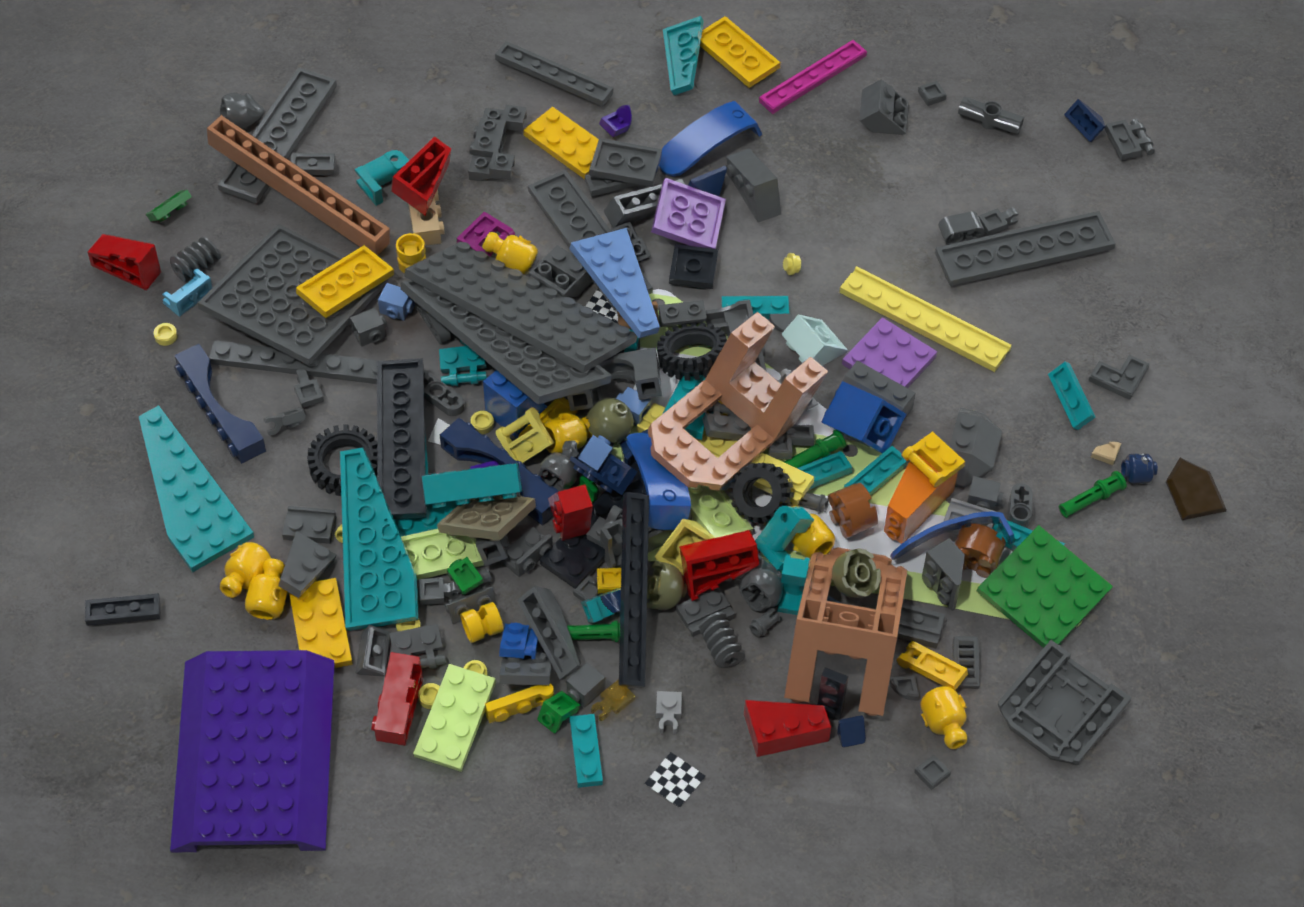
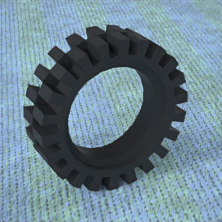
(688, 336)
(332, 440)

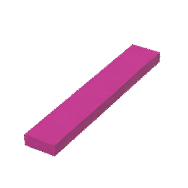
(812, 76)

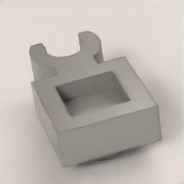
(668, 709)

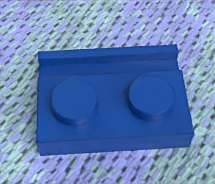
(518, 641)

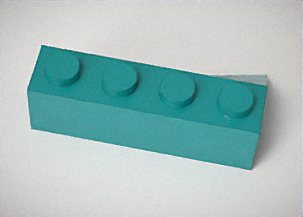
(472, 483)

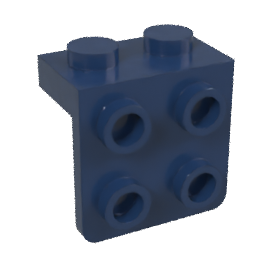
(611, 476)

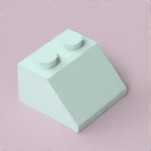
(813, 339)

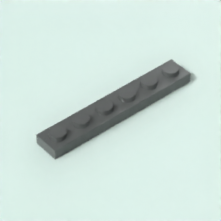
(554, 73)

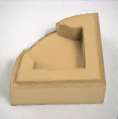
(1107, 452)

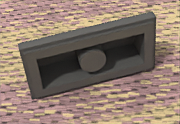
(373, 652)

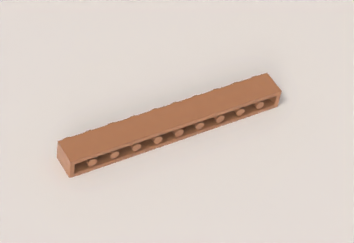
(298, 185)

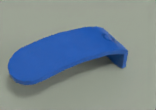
(704, 136)
(667, 494)
(954, 524)

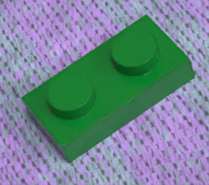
(176, 202)

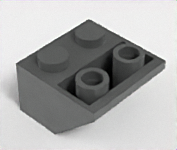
(883, 109)
(562, 272)
(944, 571)

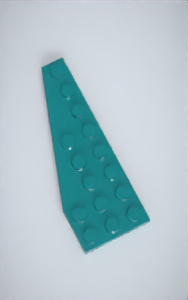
(193, 506)
(377, 568)

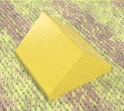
(685, 533)

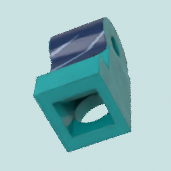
(602, 605)

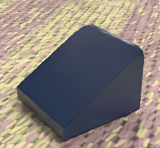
(851, 731)

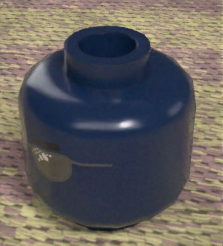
(1139, 468)

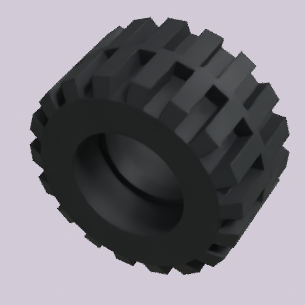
(742, 491)

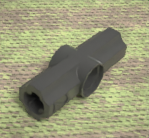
(991, 115)

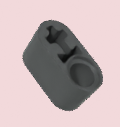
(961, 227)
(1021, 510)

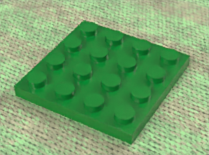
(1044, 588)

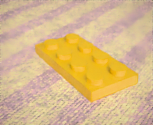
(738, 52)
(563, 140)
(344, 281)
(321, 622)

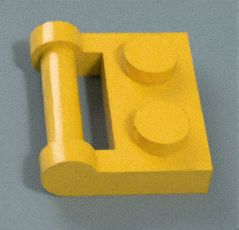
(938, 455)

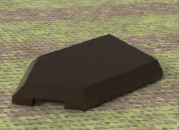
(1194, 491)

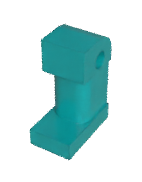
(379, 173)
(781, 531)
(793, 582)

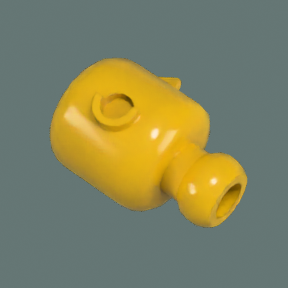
(513, 251)
(567, 428)
(816, 538)
(242, 567)
(264, 595)
(945, 715)

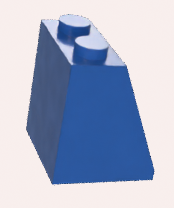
(507, 401)
(863, 417)

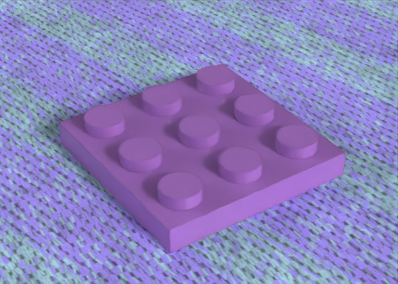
(688, 215)
(891, 353)

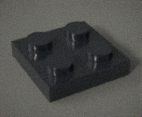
(693, 266)

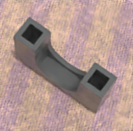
(637, 365)

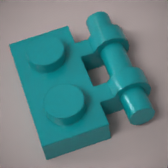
(461, 359)

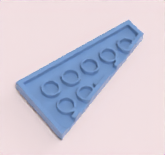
(616, 271)

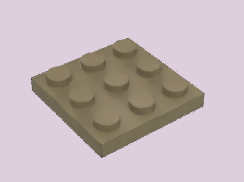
(487, 518)

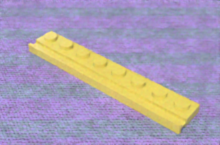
(925, 319)
(717, 446)

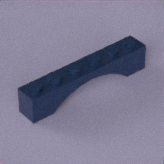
(241, 435)
(467, 444)

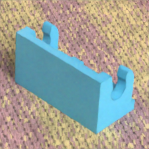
(189, 294)

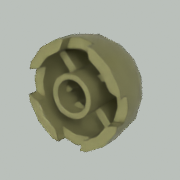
(611, 420)
(856, 573)
(665, 586)

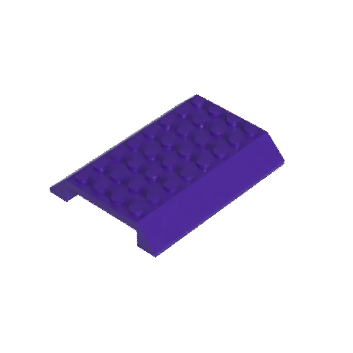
(254, 750)

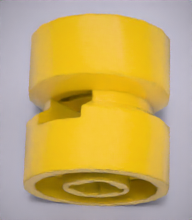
(410, 250)
(481, 622)

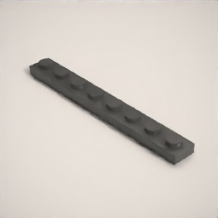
(277, 361)

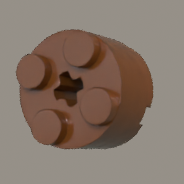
(852, 510)
(980, 548)

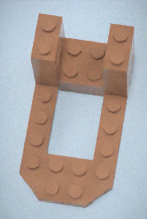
(749, 394)
(846, 631)

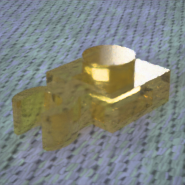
(613, 698)

